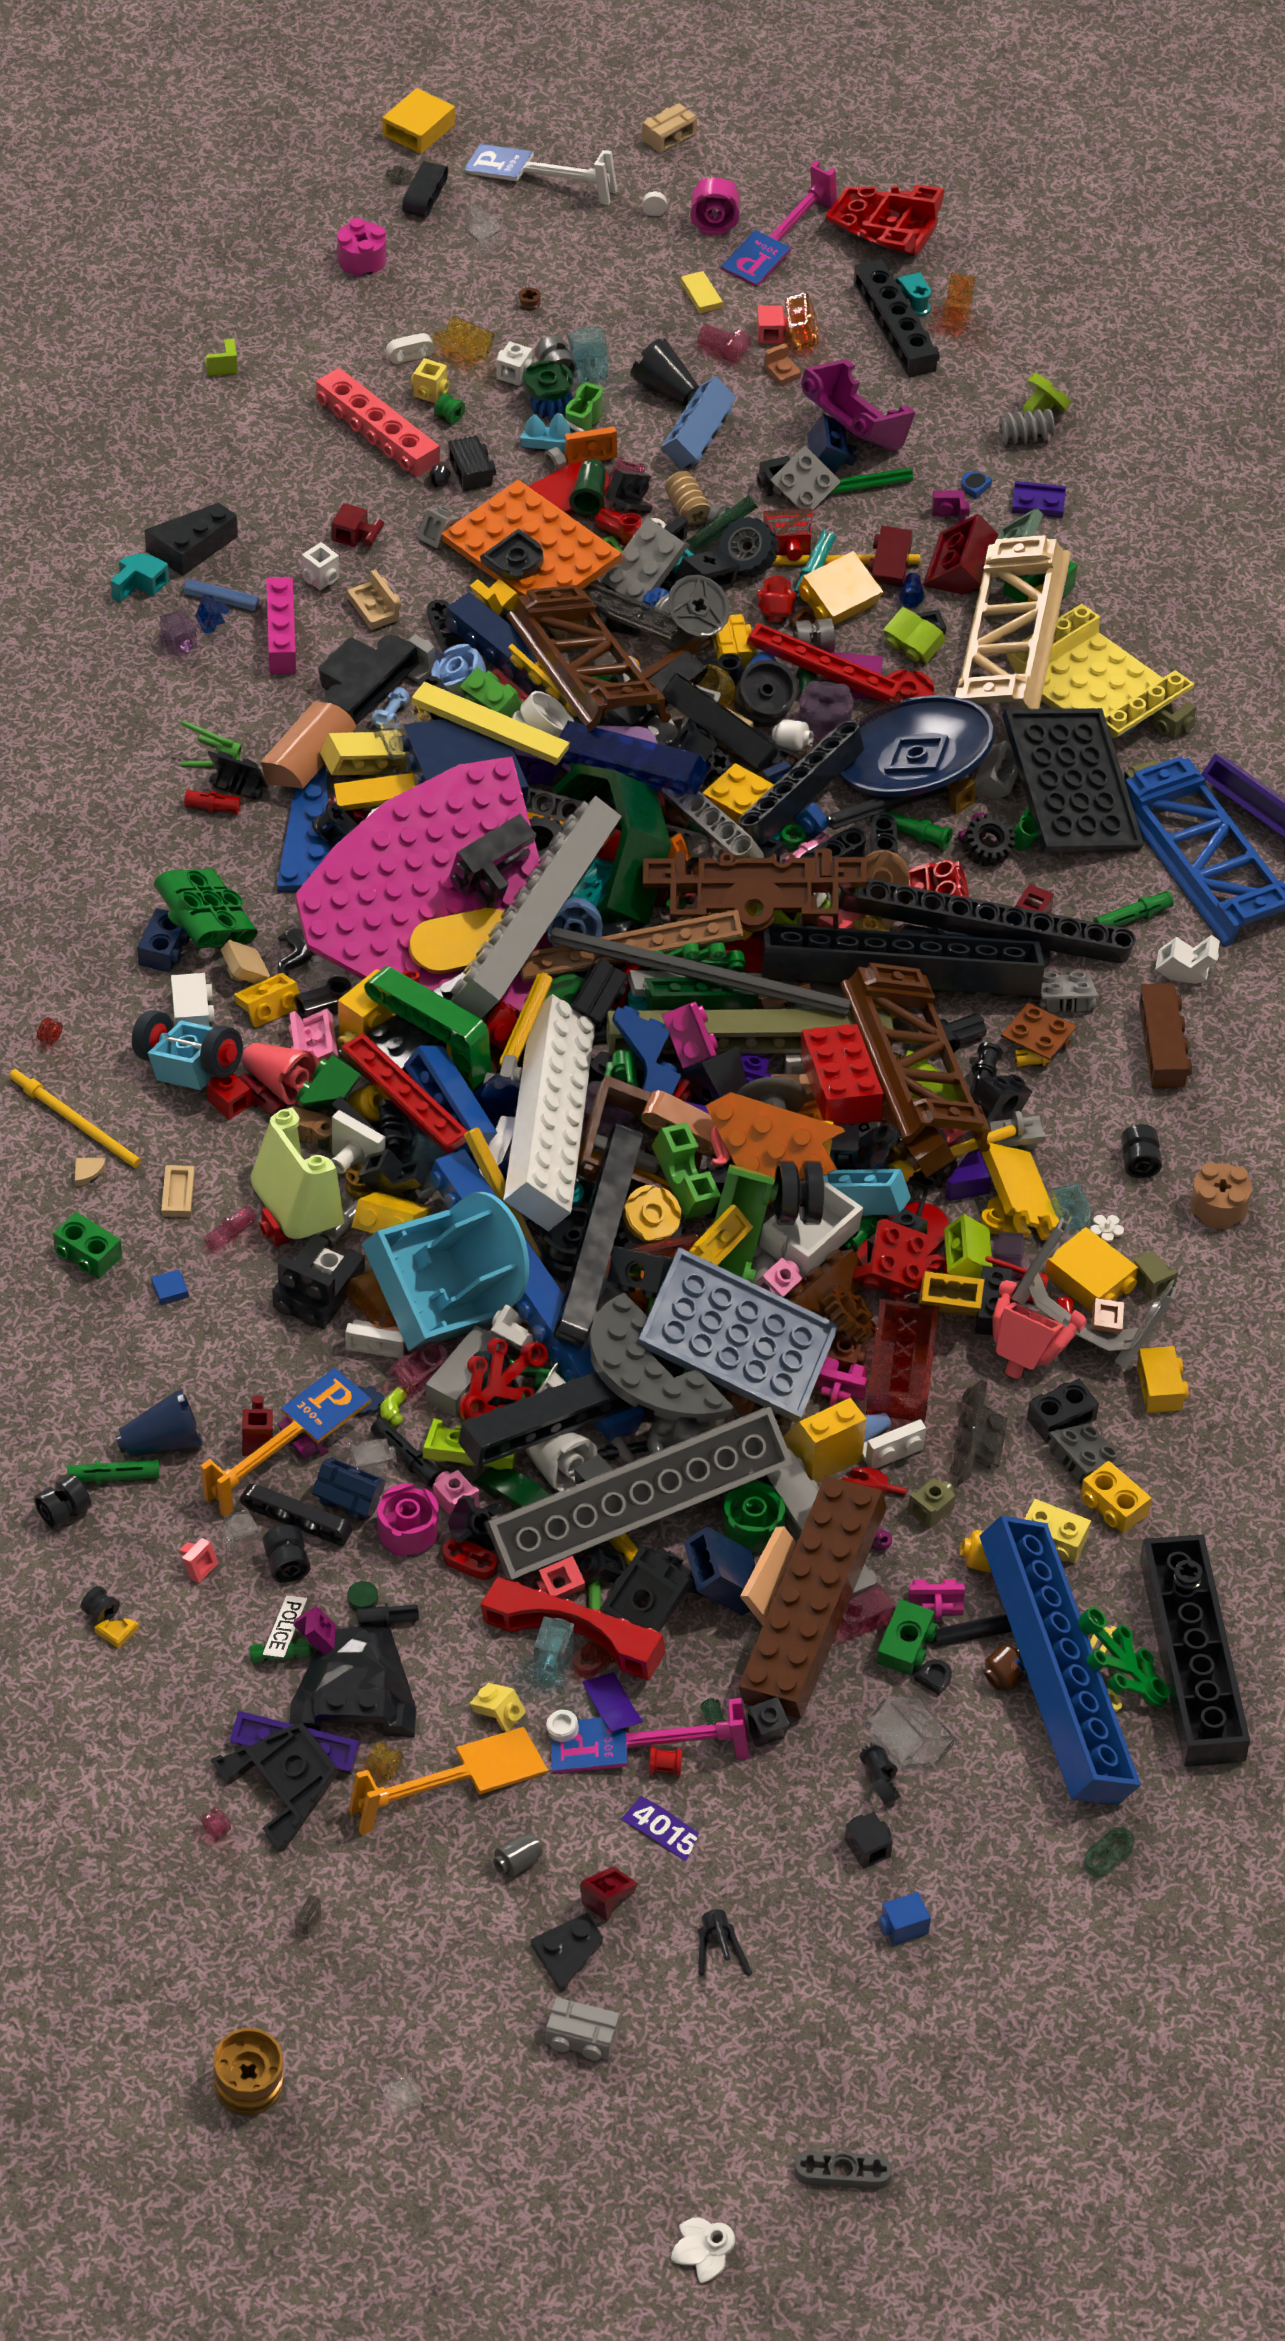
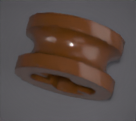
(532, 293)

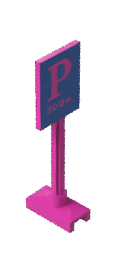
(763, 253)
(600, 1748)

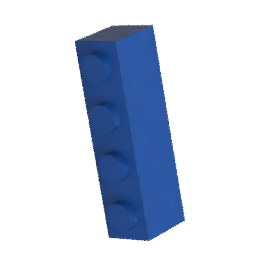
(440, 1078)

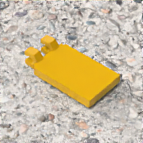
(1021, 1189)

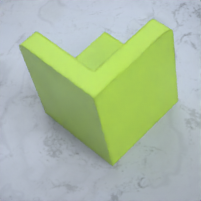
(223, 362)

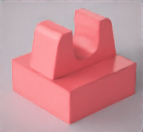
(198, 1559)

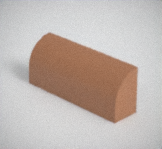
(297, 754)

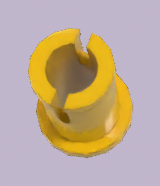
(1026, 1058)

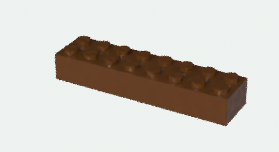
(813, 1595)

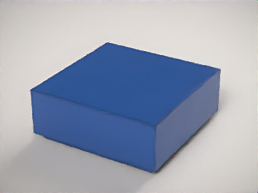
(169, 1287)

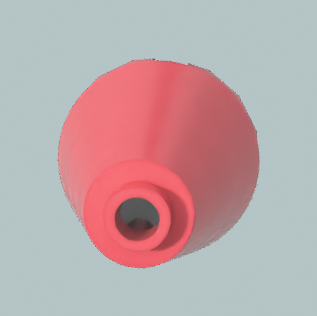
(280, 1068)

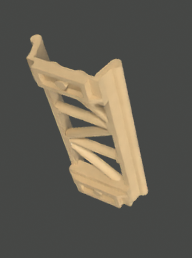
(1008, 560)

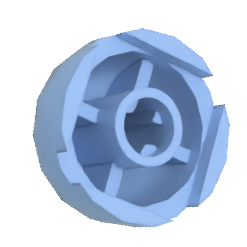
(457, 666)

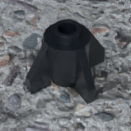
(468, 1522)

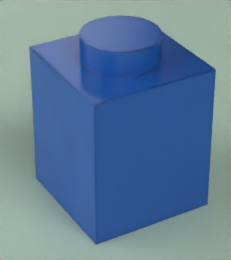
(904, 1918)

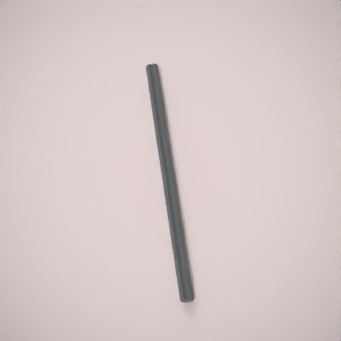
(700, 971)

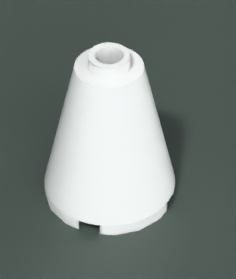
(559, 1457)

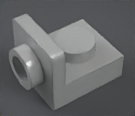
(434, 523)

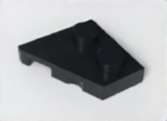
(567, 1948)

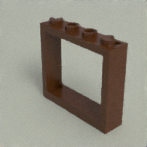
(624, 1097)

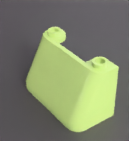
(295, 1190)

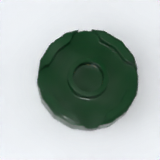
(547, 380)

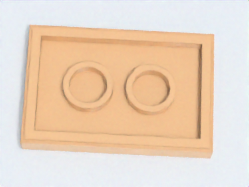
(768, 1573)

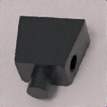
(717, 1076)

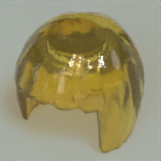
(721, 682)

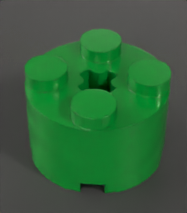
(752, 1515)

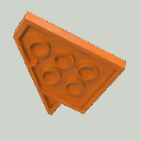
(765, 1134)

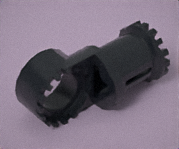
(881, 1772)

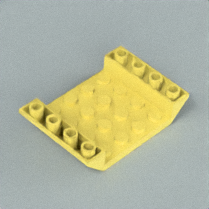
(1097, 673)

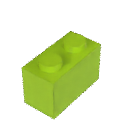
(966, 1247)

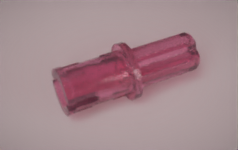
(230, 1227)

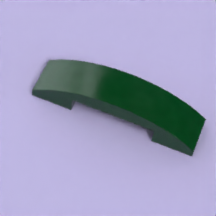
(510, 1486)

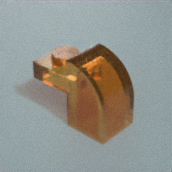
(958, 300)

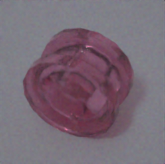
(215, 1822)

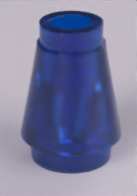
(912, 592)

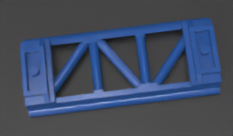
(1174, 779)

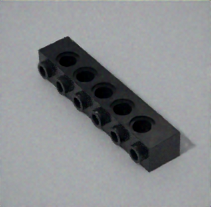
(896, 318)

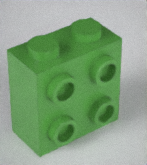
(488, 692)

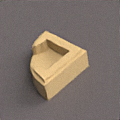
(88, 1169)

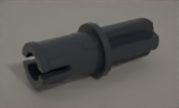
(385, 1615)

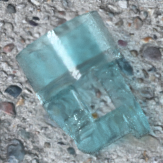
(587, 346)

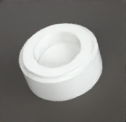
(654, 204)
(562, 1725)

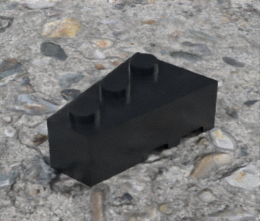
(192, 537)

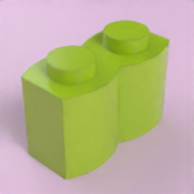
(913, 635)

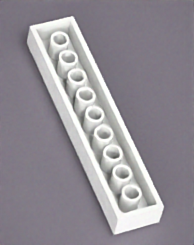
(550, 1114)

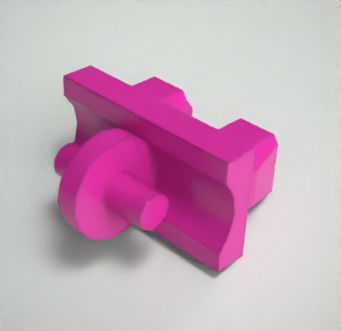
(840, 1384)
(942, 1598)

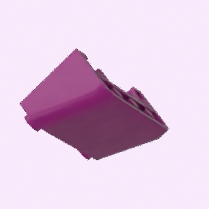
(836, 393)

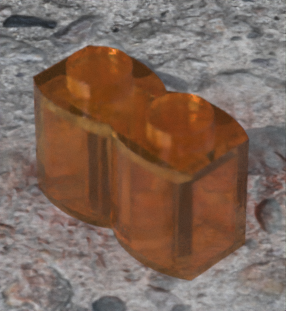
(368, 1297)

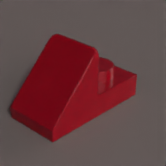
(604, 1890)

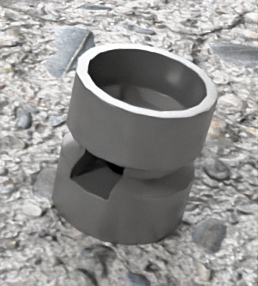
(556, 350)
(822, 632)

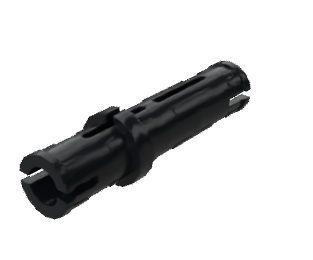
(406, 1452)

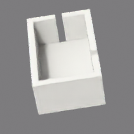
(812, 1243)

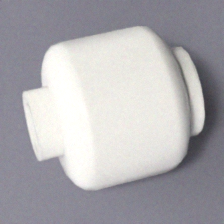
(793, 735)

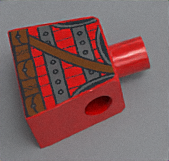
(792, 530)

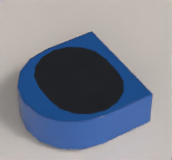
(975, 483)

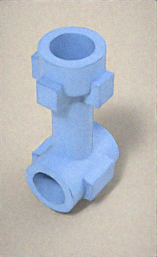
(397, 700)

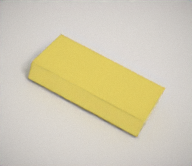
(701, 292)

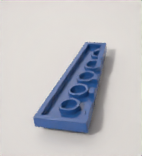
(302, 846)

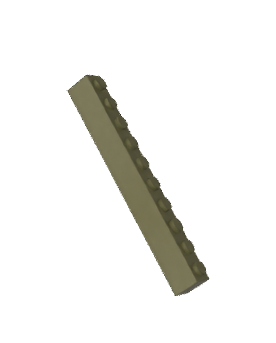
(750, 1030)

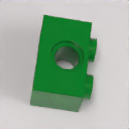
(907, 1621)

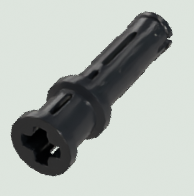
(986, 1062)

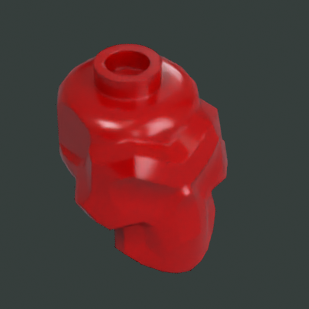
(776, 598)

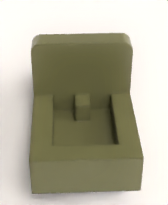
(1177, 723)

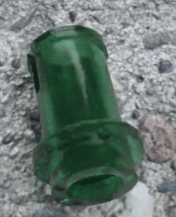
(712, 1712)

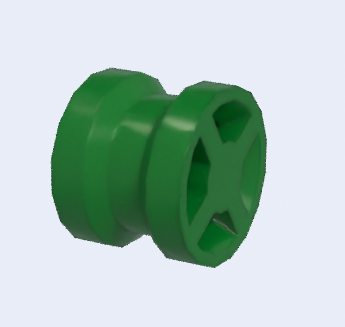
(449, 408)

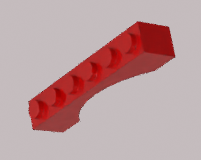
(518, 1608)

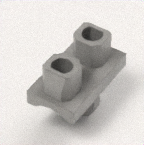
(1028, 1131)

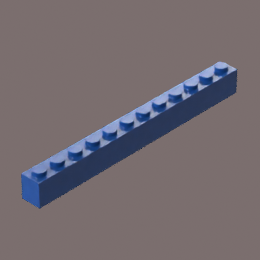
(456, 1178)

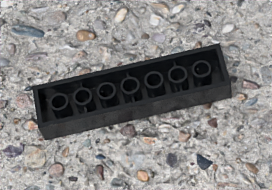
(1194, 1654)

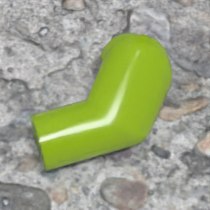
(389, 1407)

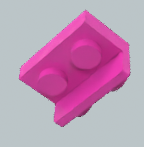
(690, 1034)

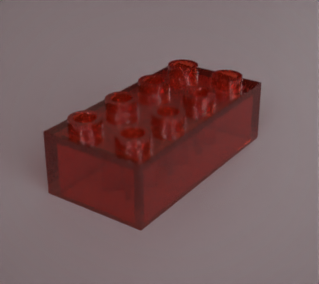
(902, 1360)

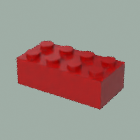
(841, 1075)

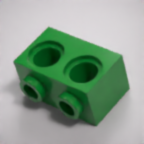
(87, 1245)

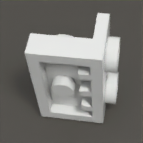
(507, 1326)

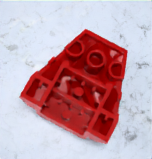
(889, 218)

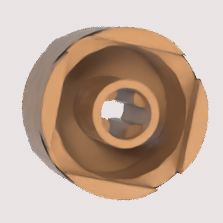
(1221, 1195)

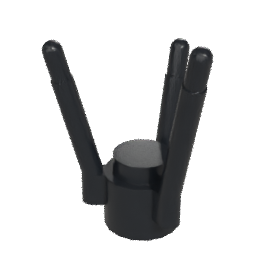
(718, 1931)

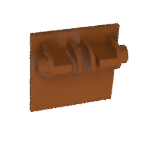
(1039, 1031)

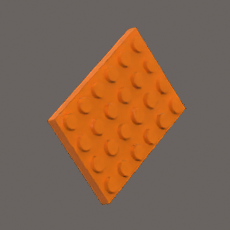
(569, 549)

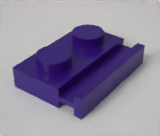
(1044, 497)

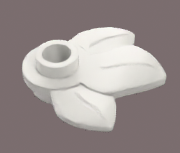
(700, 2250)

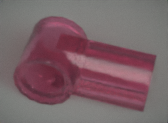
(730, 345)

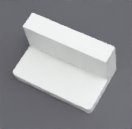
(365, 1338)

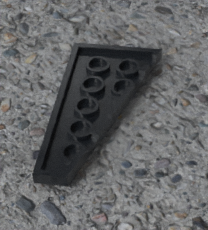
(400, 1037)

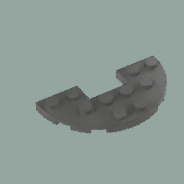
(639, 1376)

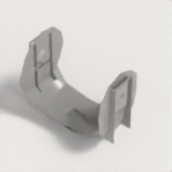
(1126, 1342)

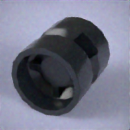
(1141, 1151)
(65, 1500)
(286, 1553)

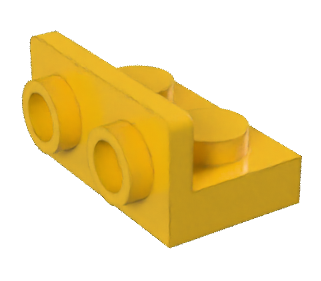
(268, 999)

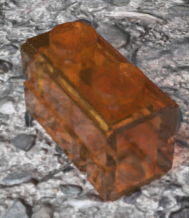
(801, 321)

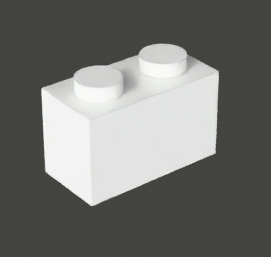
(191, 999)

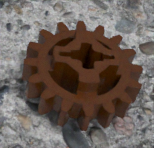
(849, 1313)

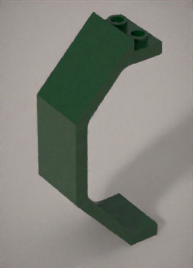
(642, 837)

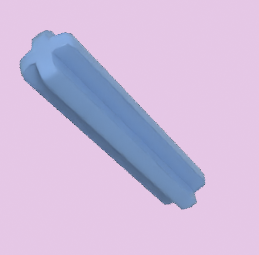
(222, 594)

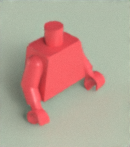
(1027, 1336)

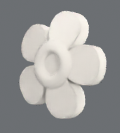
(1107, 1227)

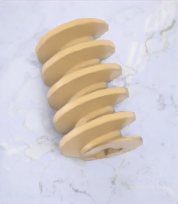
(687, 498)

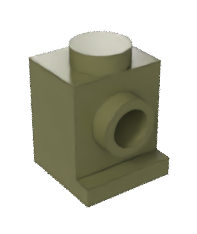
(1153, 1274)
(932, 1502)

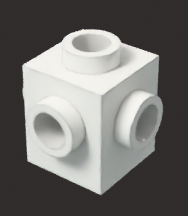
(513, 363)
(320, 566)

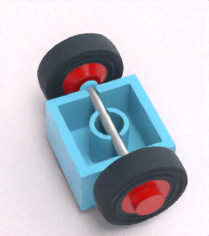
(188, 1052)

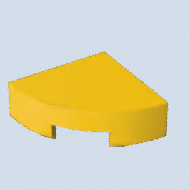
(117, 1631)

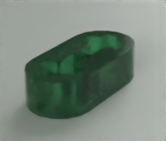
(1104, 1848)

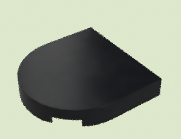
(514, 557)

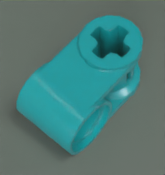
(917, 291)

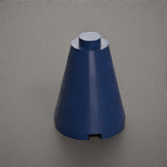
(161, 1428)

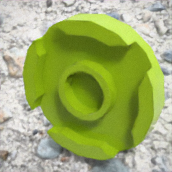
(1045, 395)

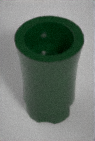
(588, 491)

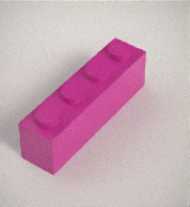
(281, 625)

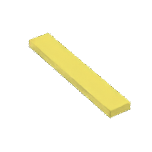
(490, 723)

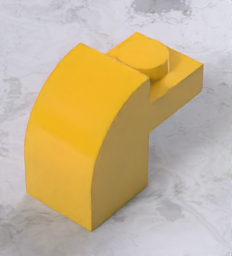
(496, 596)

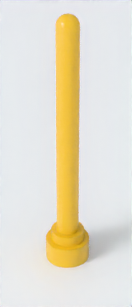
(959, 1149)

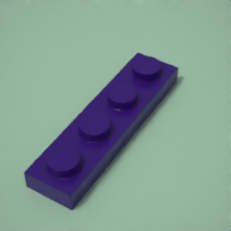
(253, 1728)

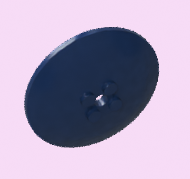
(920, 746)

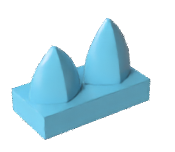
(543, 437)

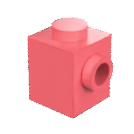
(770, 324)

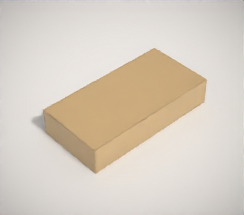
(178, 1191)

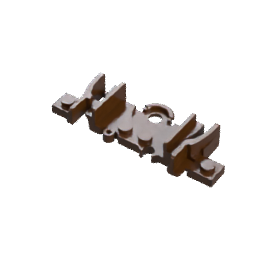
(756, 880)

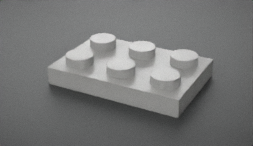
(645, 561)

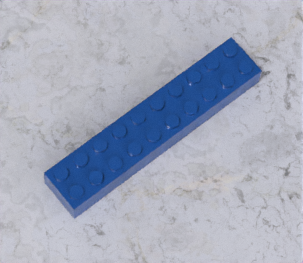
(1055, 1658)

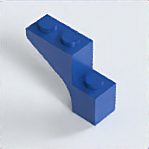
(647, 1041)

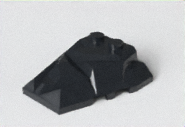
(357, 1684)

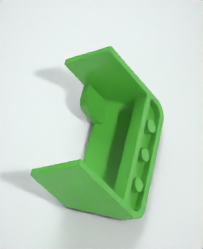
(751, 1194)

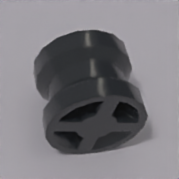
(100, 1604)

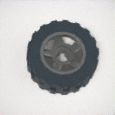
(759, 536)

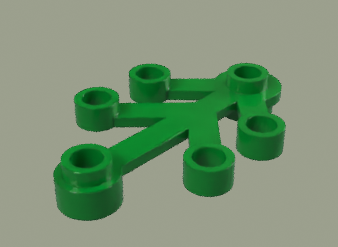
(732, 960)
(1151, 1688)

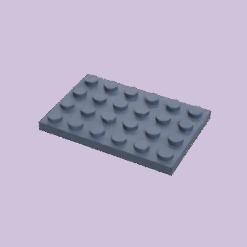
(738, 1334)

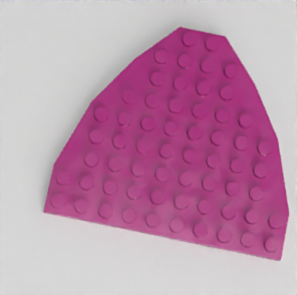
(398, 868)

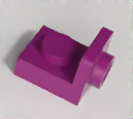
(950, 503)
(317, 1629)

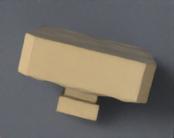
(244, 963)

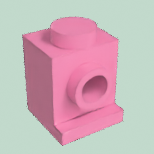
(780, 1277)
(451, 1487)

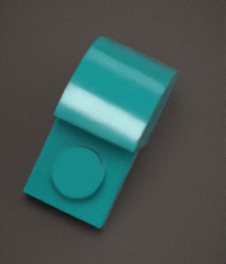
(139, 572)

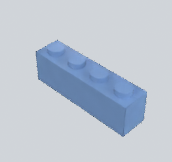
(698, 423)

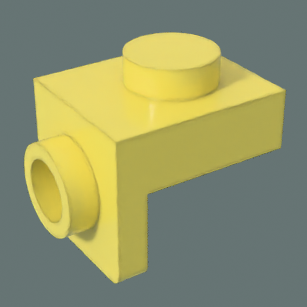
(499, 1703)

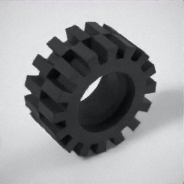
(994, 827)

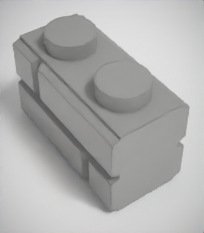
(582, 2029)

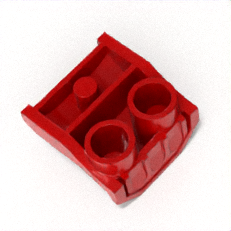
(940, 877)

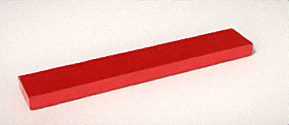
(823, 663)
(404, 1093)

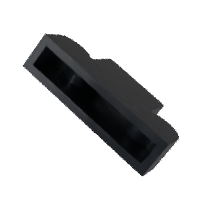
(363, 676)

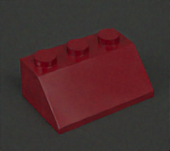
(961, 556)

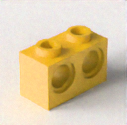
(1117, 1494)

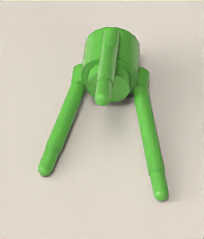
(221, 743)

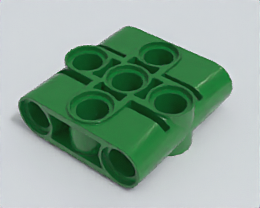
(205, 907)

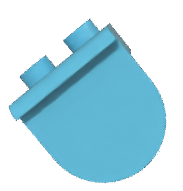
(450, 1268)

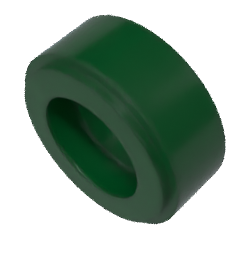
(362, 1595)

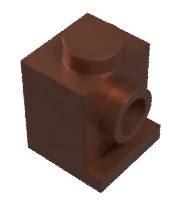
(847, 1352)

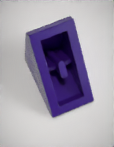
(969, 1178)

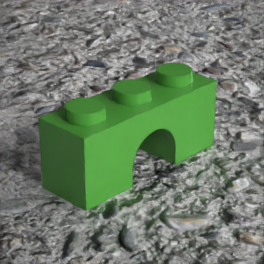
(676, 1152)

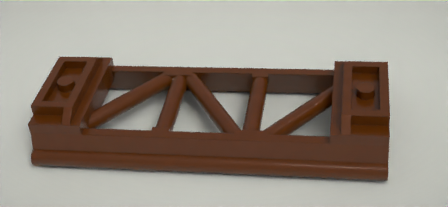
(554, 609)
(907, 987)

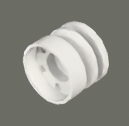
(543, 713)

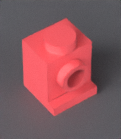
(564, 1570)

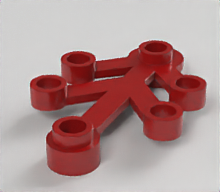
(497, 1379)

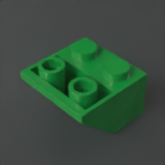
(330, 1081)

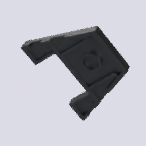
(294, 1768)

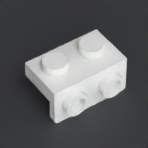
(894, 1444)

